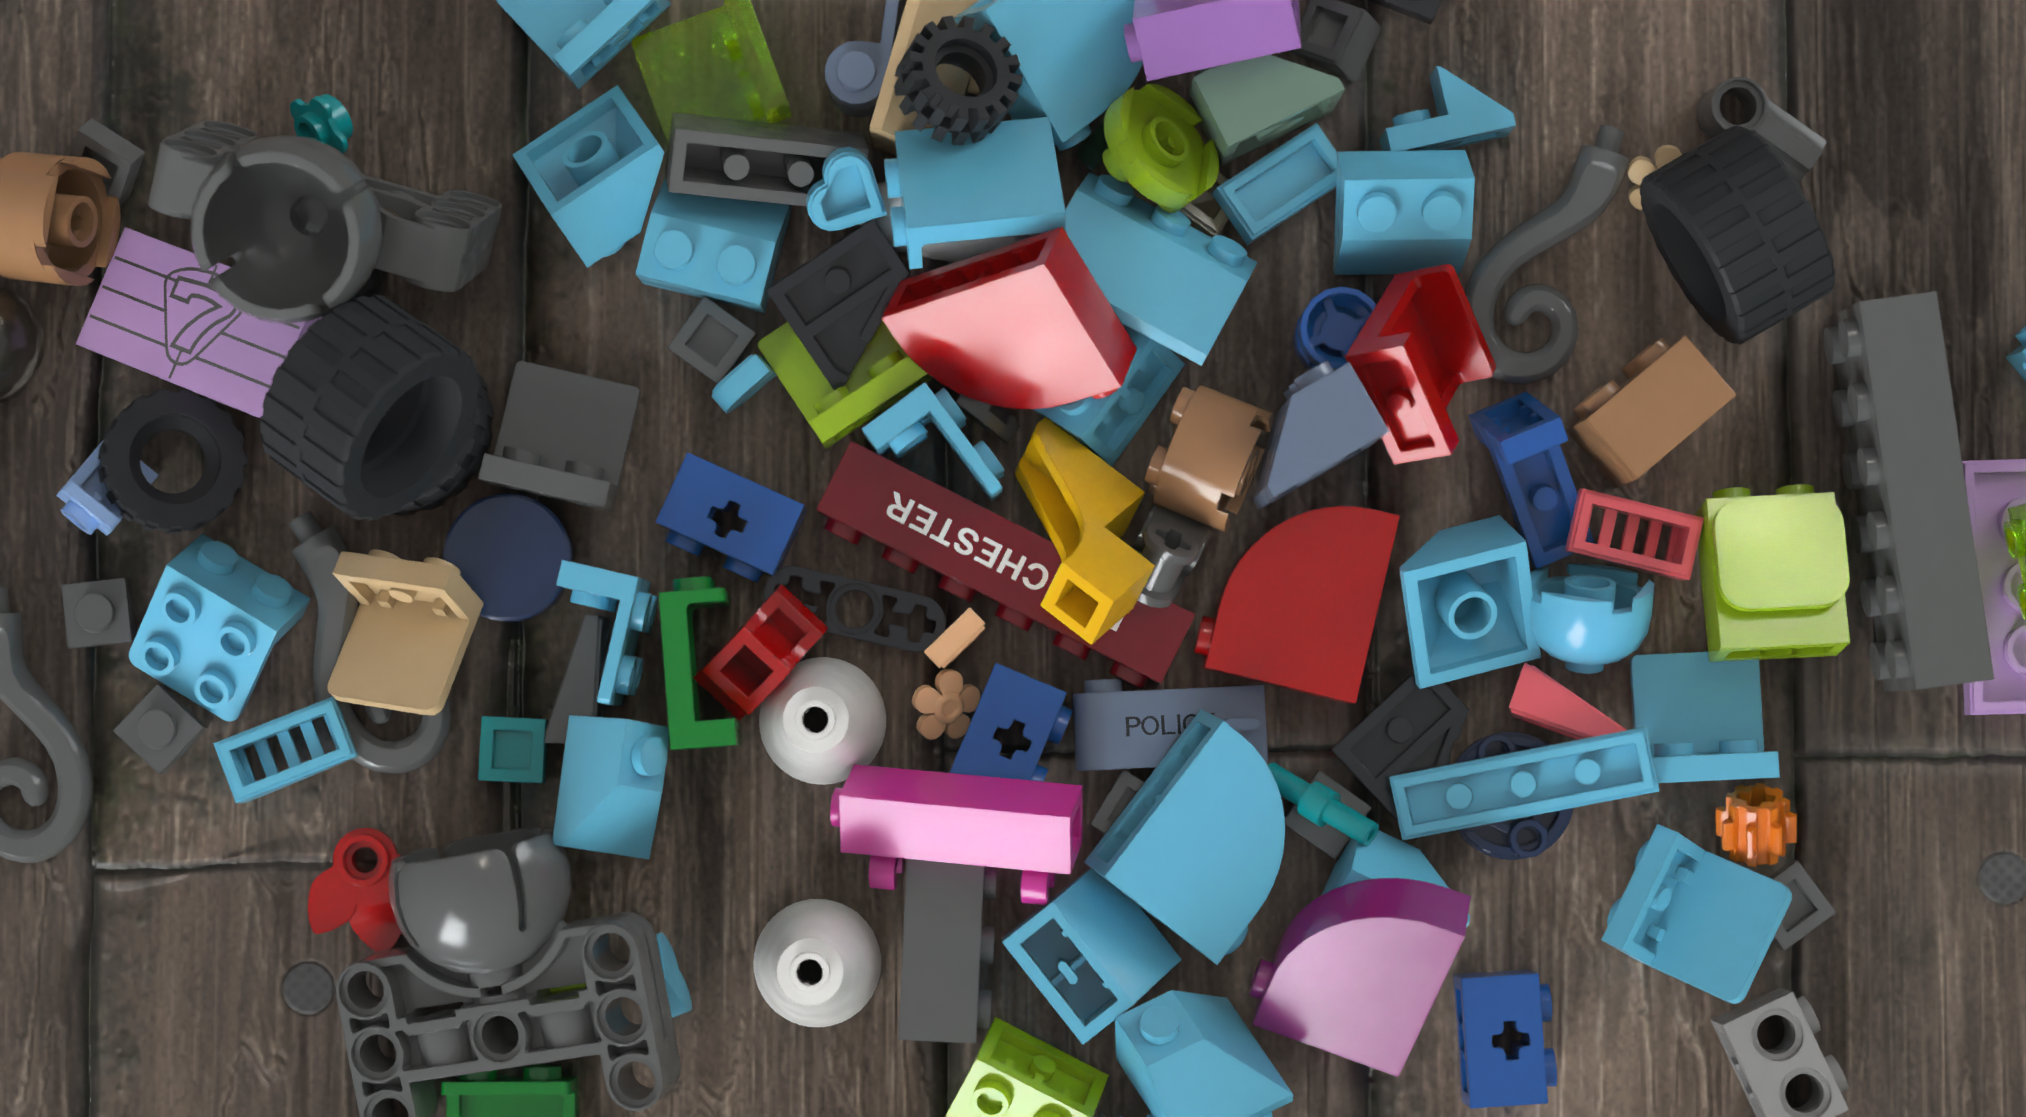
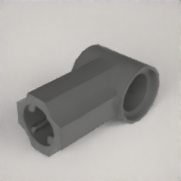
(1783, 133)

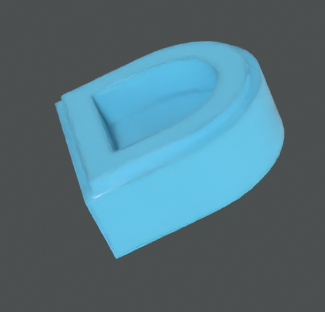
(742, 382)

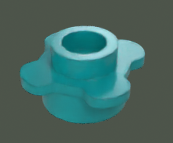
(323, 120)

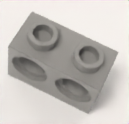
(1767, 1072)

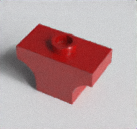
(761, 653)

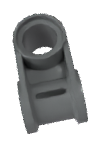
(1174, 548)

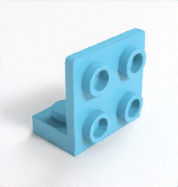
(582, 33)
(1112, 421)
(903, 429)
(635, 614)
(1701, 717)

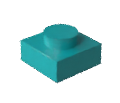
(513, 749)

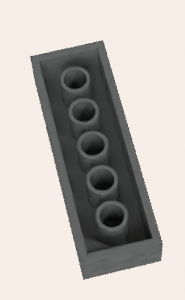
(1908, 493)

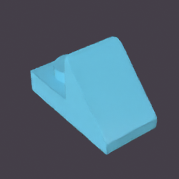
(1462, 119)

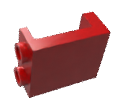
(1416, 356)

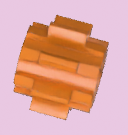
(1756, 824)

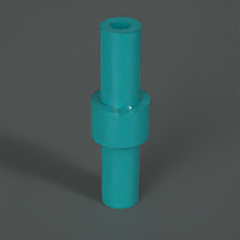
(1323, 806)

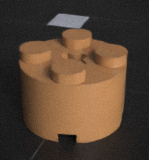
(55, 218)
(1209, 456)

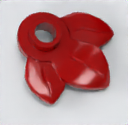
(357, 896)

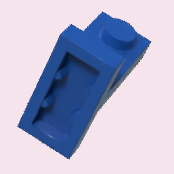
(1533, 472)

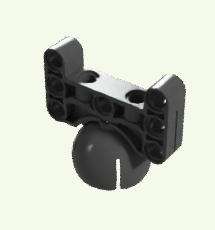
(311, 221)
(492, 920)

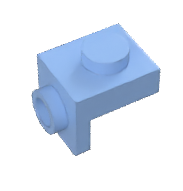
(86, 497)

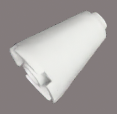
(853, 727)
(833, 938)

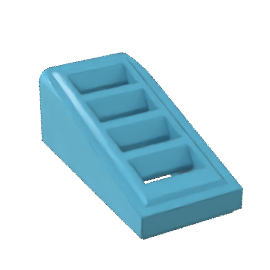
(238, 768)

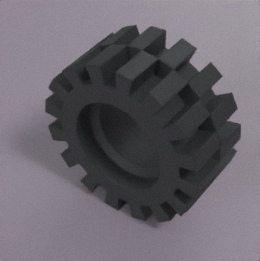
(974, 54)

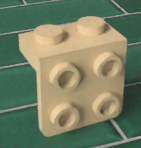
(405, 631)

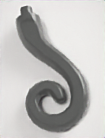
(1586, 196)
(336, 613)
(54, 730)

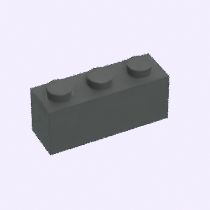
(750, 158)
(945, 951)

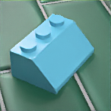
(1156, 266)

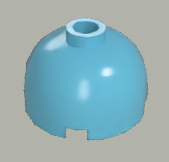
(1590, 615)

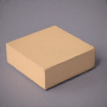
(955, 639)

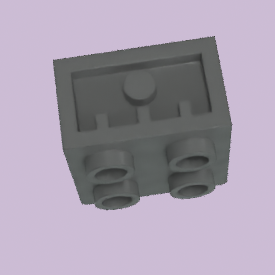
(563, 436)

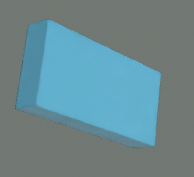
(1279, 184)

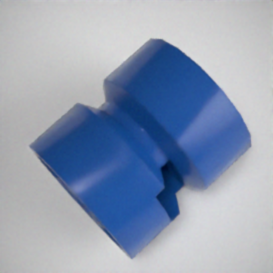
(1331, 326)

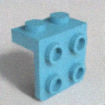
(214, 626)
(1697, 916)

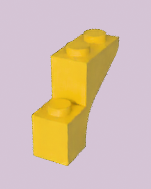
(1085, 515)

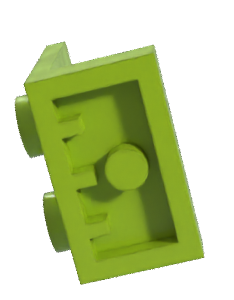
(875, 384)
(1026, 1078)

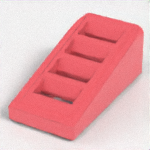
(1681, 543)
(1553, 707)

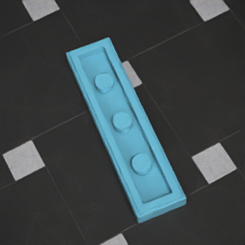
(1524, 783)

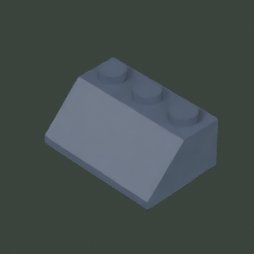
(1317, 429)

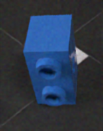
(705, 488)
(1005, 699)
(1486, 1071)

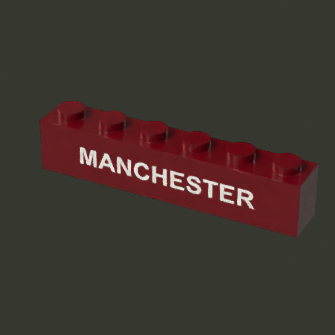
(987, 557)

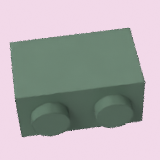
(1259, 102)

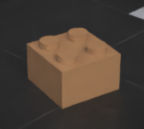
(1651, 412)

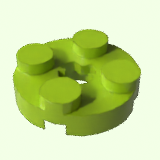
(1166, 169)

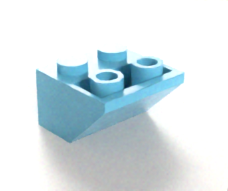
(1091, 953)

